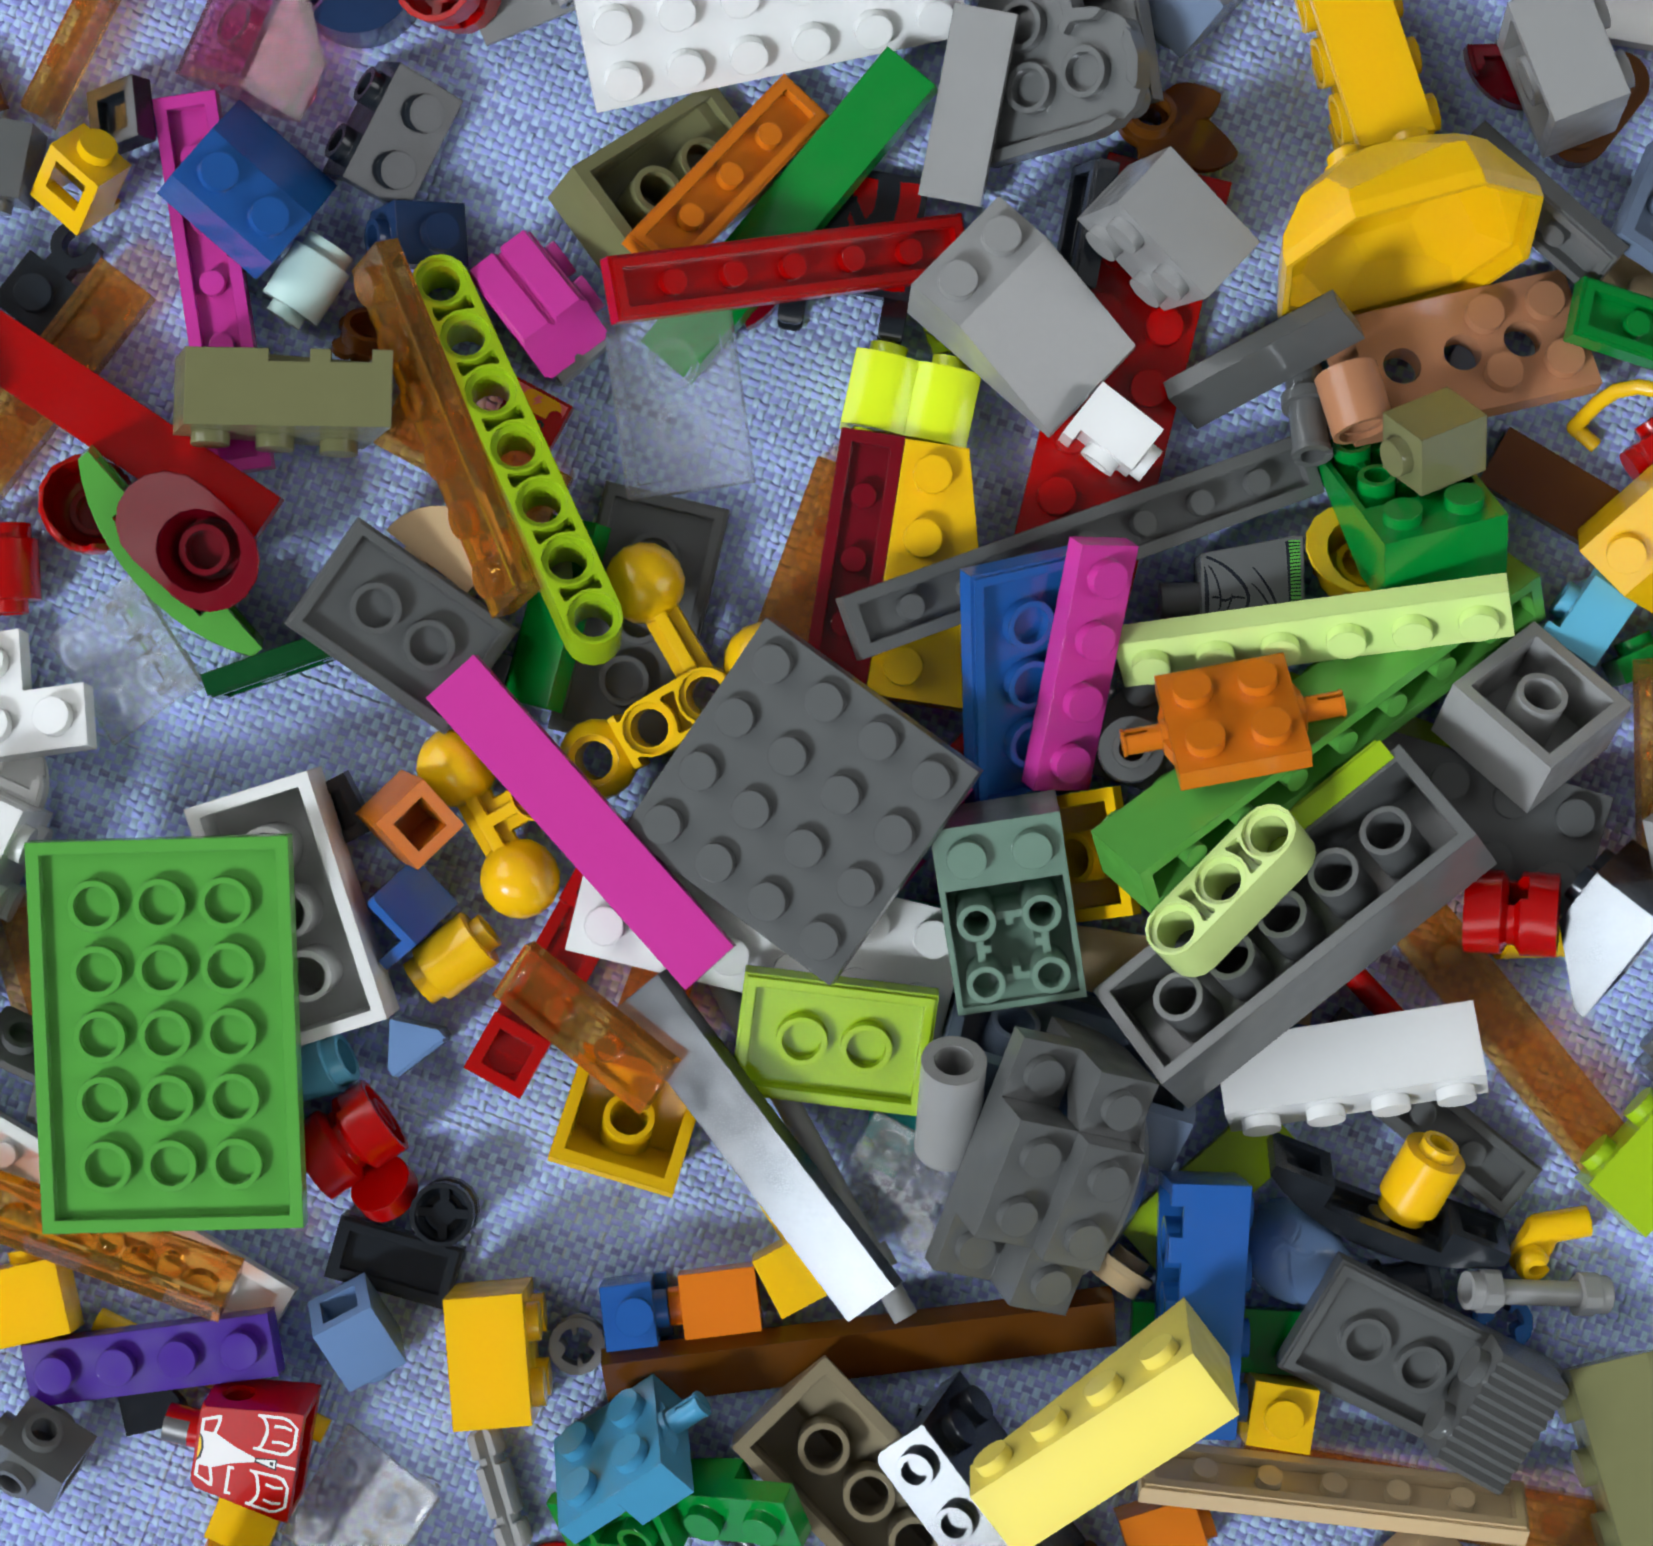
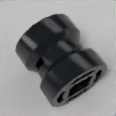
(437, 1218)

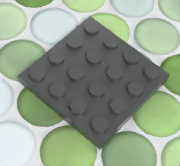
(802, 800)

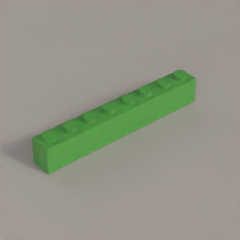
(1169, 831)

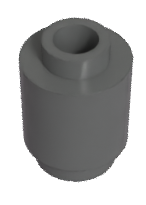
(1115, 765)

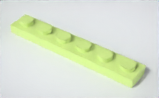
(1321, 628)

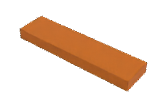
(731, 171)

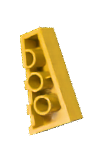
(1368, 69)
(929, 524)

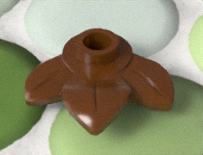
(1185, 126)

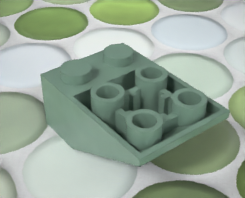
(1008, 904)

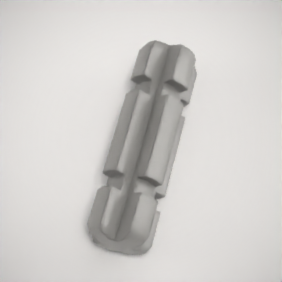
(499, 1487)

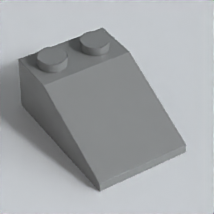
(1019, 317)

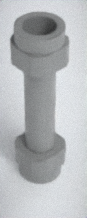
(1583, 1293)

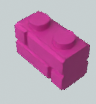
(539, 303)

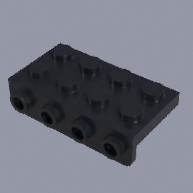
(934, 1462)

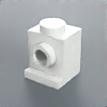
(1114, 434)

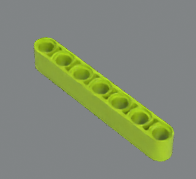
(529, 485)

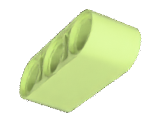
(1235, 859)

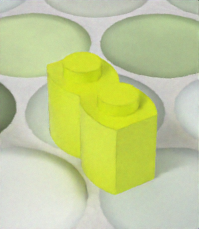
(910, 396)

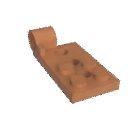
(1359, 391)

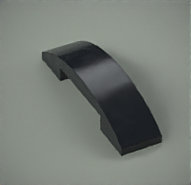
(1454, 1239)

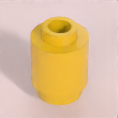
(453, 957)
(1420, 1178)

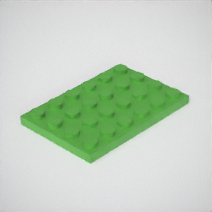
(166, 1033)

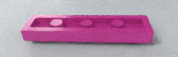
(1079, 663)

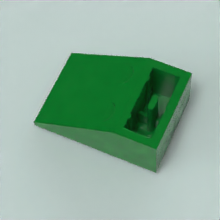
(1408, 536)

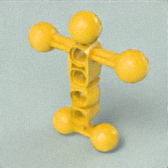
(518, 873)

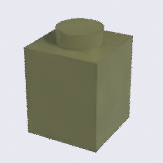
(1434, 441)

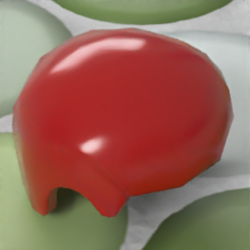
(66, 509)

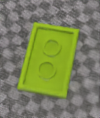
(836, 1042)

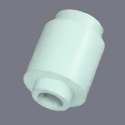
(307, 281)

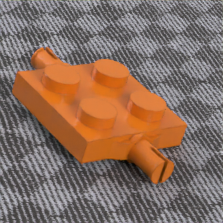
(1232, 721)

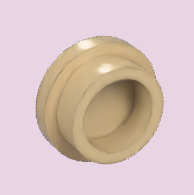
(1124, 1271)

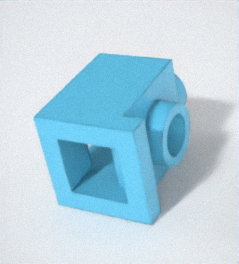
(1588, 617)

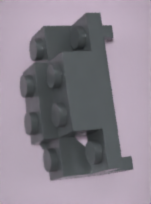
(1045, 1189)

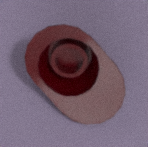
(188, 541)

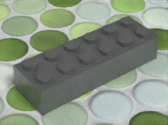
(1378, 873)

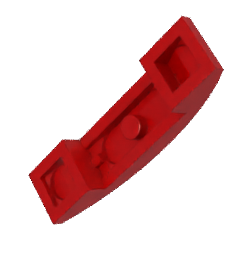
(509, 1047)

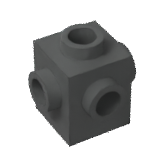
(41, 1452)

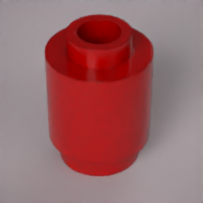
(18, 568)

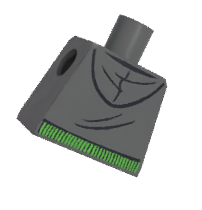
(1238, 579)

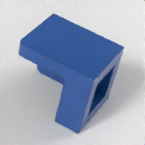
(410, 907)

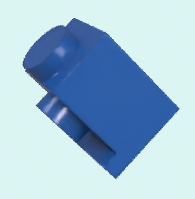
(635, 1310)

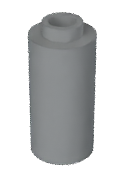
(948, 1100)

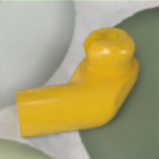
(1541, 1233)

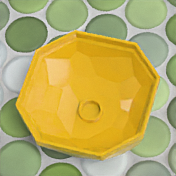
(1408, 222)

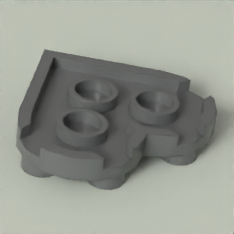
(1069, 77)

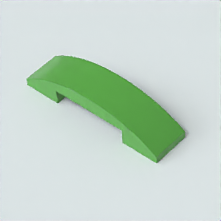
(103, 492)

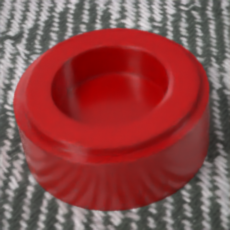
(385, 1190)

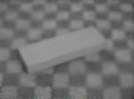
(968, 104)

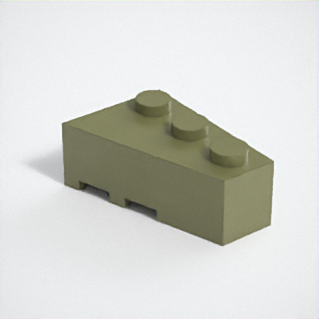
(282, 399)

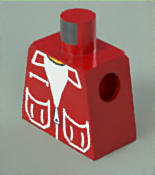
(250, 1442)

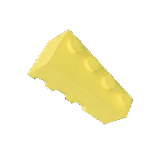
(1107, 1429)

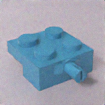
(626, 1458)

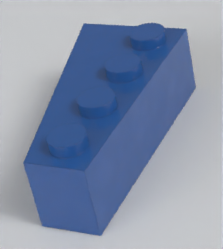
(1206, 1260)

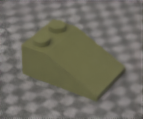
(630, 176)

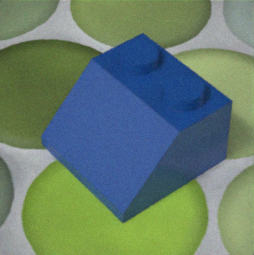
(247, 189)

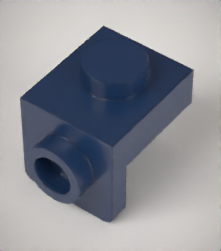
(421, 228)

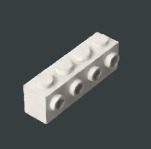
(1359, 1067)

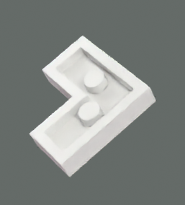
(40, 719)

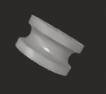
(558, 1345)

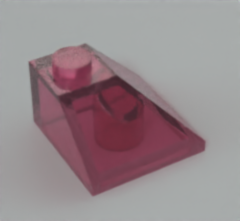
(257, 54)

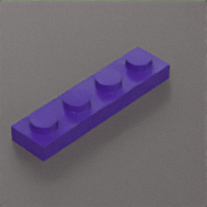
(154, 1357)

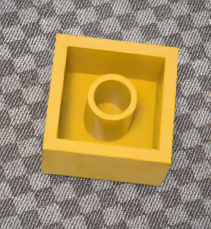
(495, 1353)

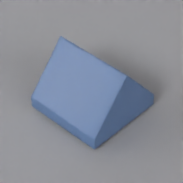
(412, 1042)

